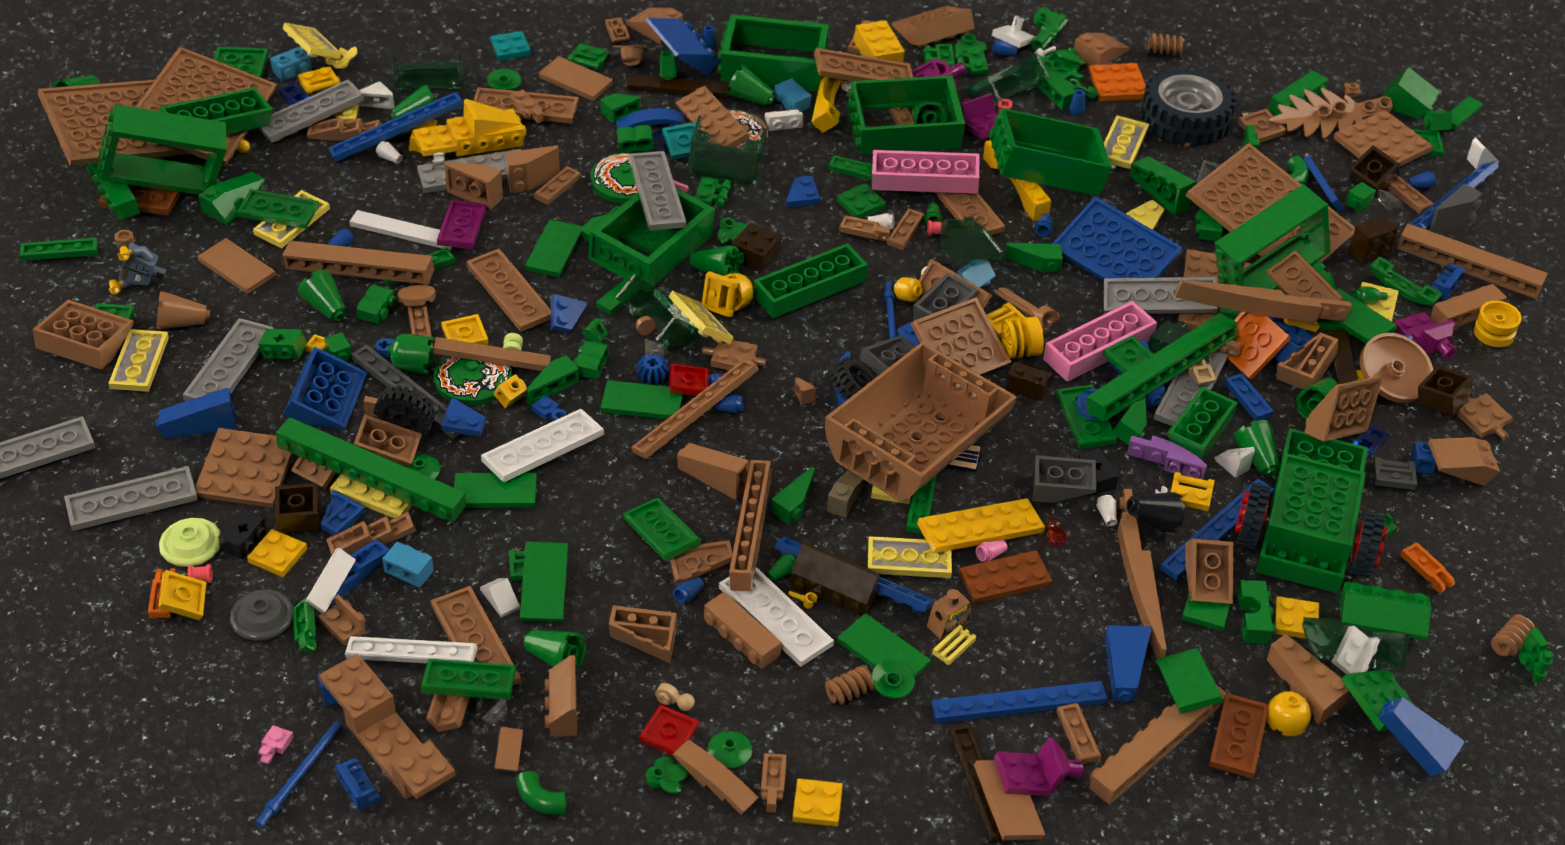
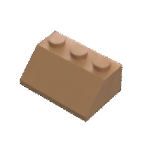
(562, 699)

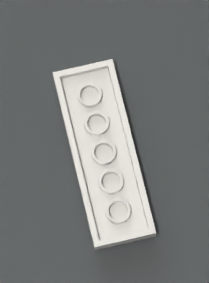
(542, 445)
(782, 618)

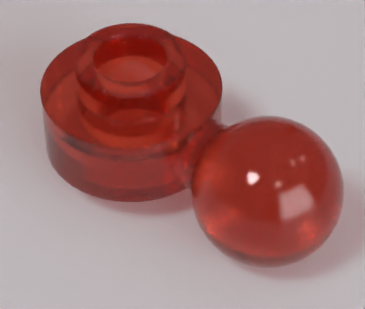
(1055, 534)

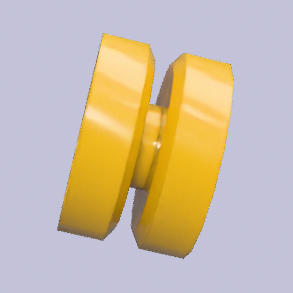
(1497, 323)

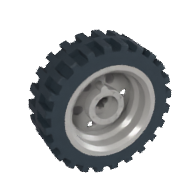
(1188, 106)

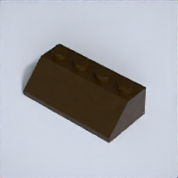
(835, 579)

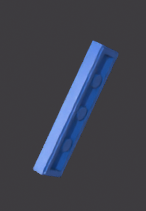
(1328, 191)

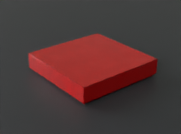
(687, 379)
(668, 730)

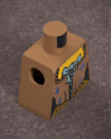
(949, 614)

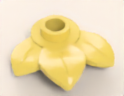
(344, 59)

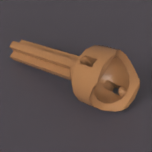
(1045, 314)

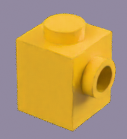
(510, 391)

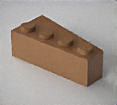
(1308, 677)

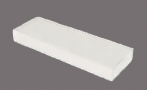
(330, 580)

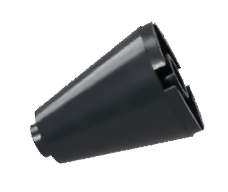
(1158, 509)

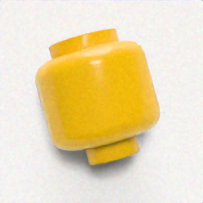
(908, 289)

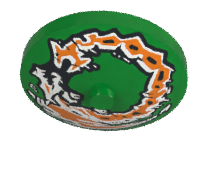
(614, 178)
(469, 380)

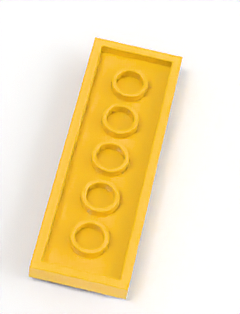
(980, 525)

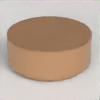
(124, 237)
(645, 325)

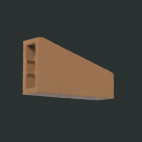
(715, 469)

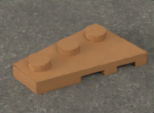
(700, 560)

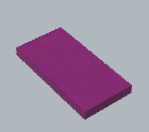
(461, 224)

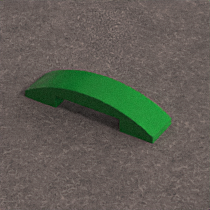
(1384, 272)

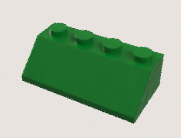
(1203, 422)
(1385, 610)

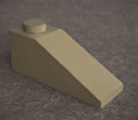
(844, 493)

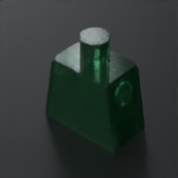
(1166, 334)

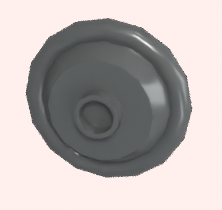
(262, 615)

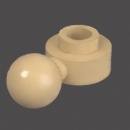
(669, 695)

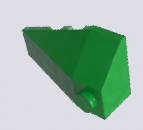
(225, 198)

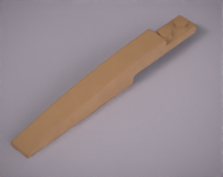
(1262, 301)
(1140, 576)

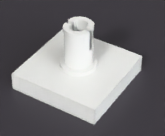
(1013, 33)

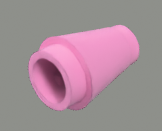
(989, 550)

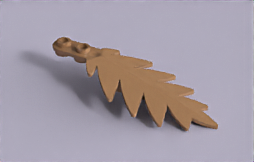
(1327, 113)

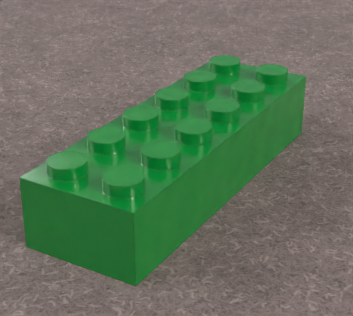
(239, 109)
(810, 280)

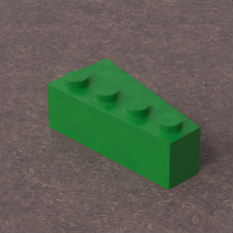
(1163, 184)

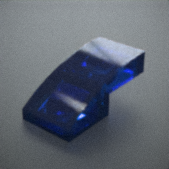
(292, 93)
(1373, 439)

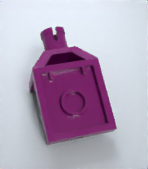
(939, 68)
(979, 115)
(1428, 334)
(1036, 773)

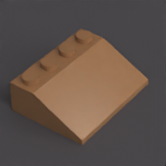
(935, 25)
(82, 334)
(1344, 410)

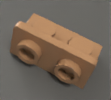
(313, 472)
(343, 620)
(447, 711)

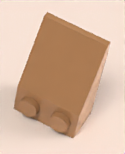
(640, 24)
(1099, 48)
(531, 167)
(474, 183)
(387, 440)
(1465, 458)
(1209, 571)

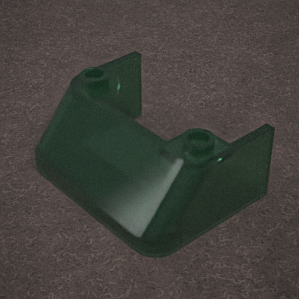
(433, 74)
(1010, 81)
(723, 161)
(968, 240)
(650, 301)
(1326, 635)

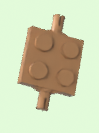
(728, 355)
(1485, 416)

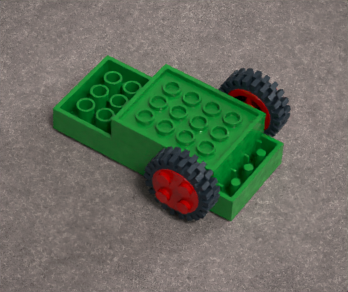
(1313, 515)

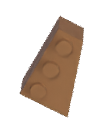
(1309, 363)
(645, 630)

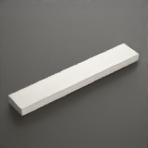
(396, 228)
(409, 650)

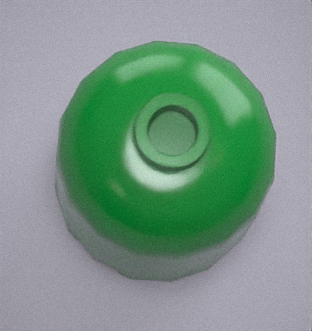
(412, 353)

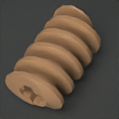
(1158, 43)
(1512, 636)
(849, 684)

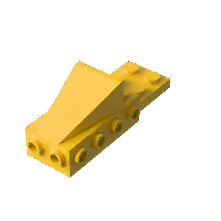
(480, 129)

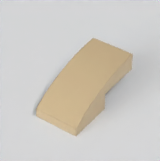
(1202, 373)

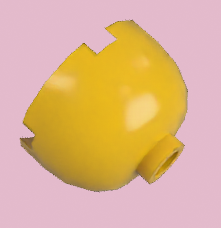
(743, 292)
(1289, 713)

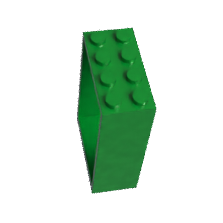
(774, 34)
(903, 94)
(166, 130)
(1050, 152)
(1295, 209)
(625, 261)

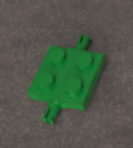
(1061, 67)

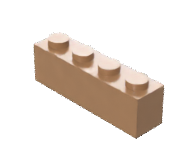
(1465, 307)
(742, 630)

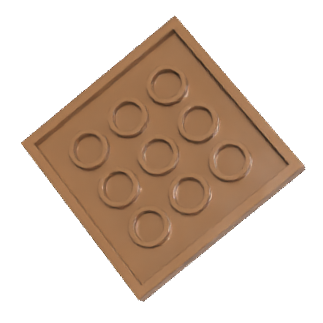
(1387, 135)
(964, 335)
(243, 468)

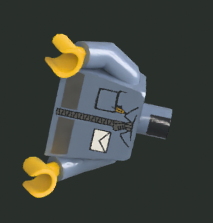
(137, 268)

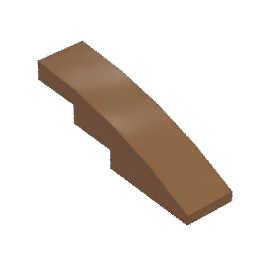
(338, 129)
(363, 534)
(715, 775)

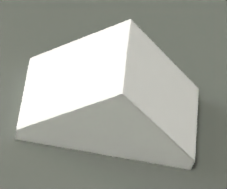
(377, 96)
(1479, 154)
(1236, 460)
(501, 596)

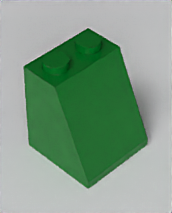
(1411, 94)

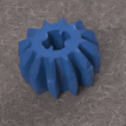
(653, 369)

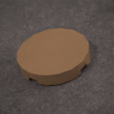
(416, 295)

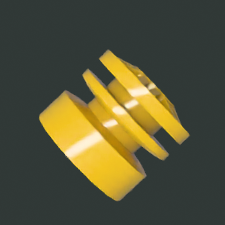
(1022, 337)

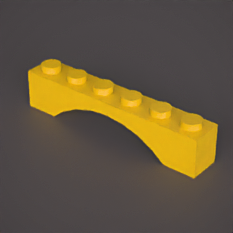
(825, 114)
(1031, 194)

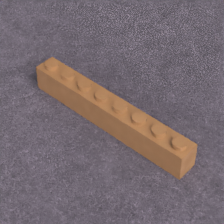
(1474, 260)
(358, 262)
(750, 526)
(1147, 750)

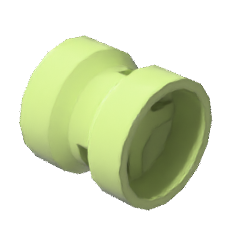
(513, 341)

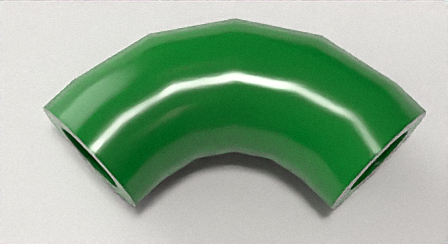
(1299, 169)
(537, 797)

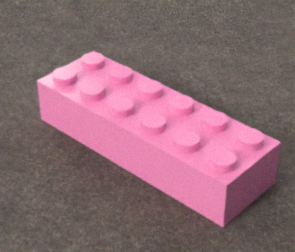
(925, 171)
(1083, 347)

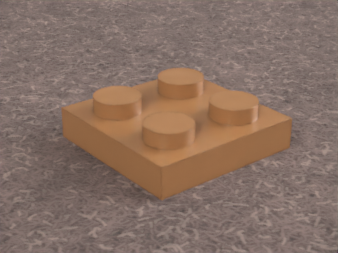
(1264, 129)

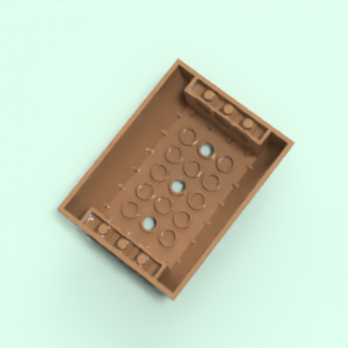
(879, 424)

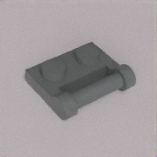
(1394, 473)

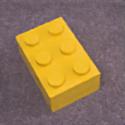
(878, 41)

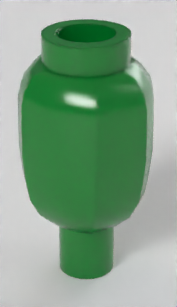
(1369, 295)

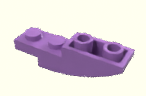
(1167, 453)

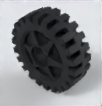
(851, 376)
(405, 409)

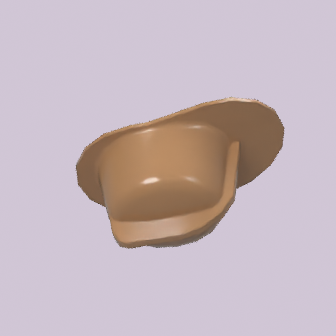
(632, 54)

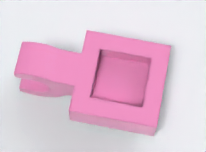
(274, 741)

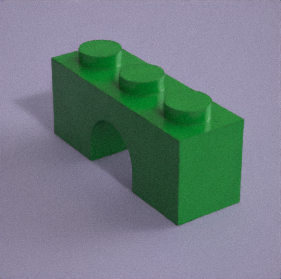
(1256, 626)

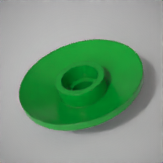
(1071, 55)
(504, 79)
(425, 465)
(894, 672)
(734, 756)

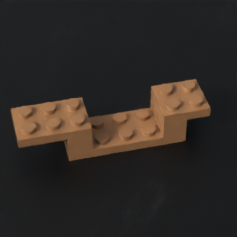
(373, 720)

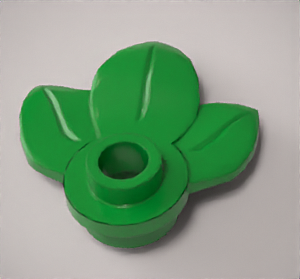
(1043, 15)
(969, 41)
(1090, 91)
(729, 232)
(666, 775)

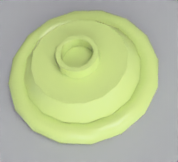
(190, 542)

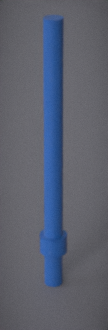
(889, 298)
(274, 805)

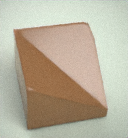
(804, 391)

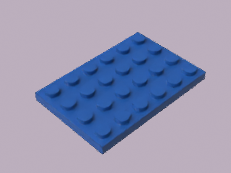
(1115, 244)

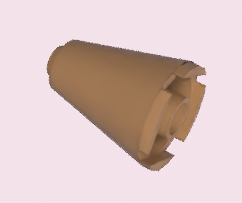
(180, 312)

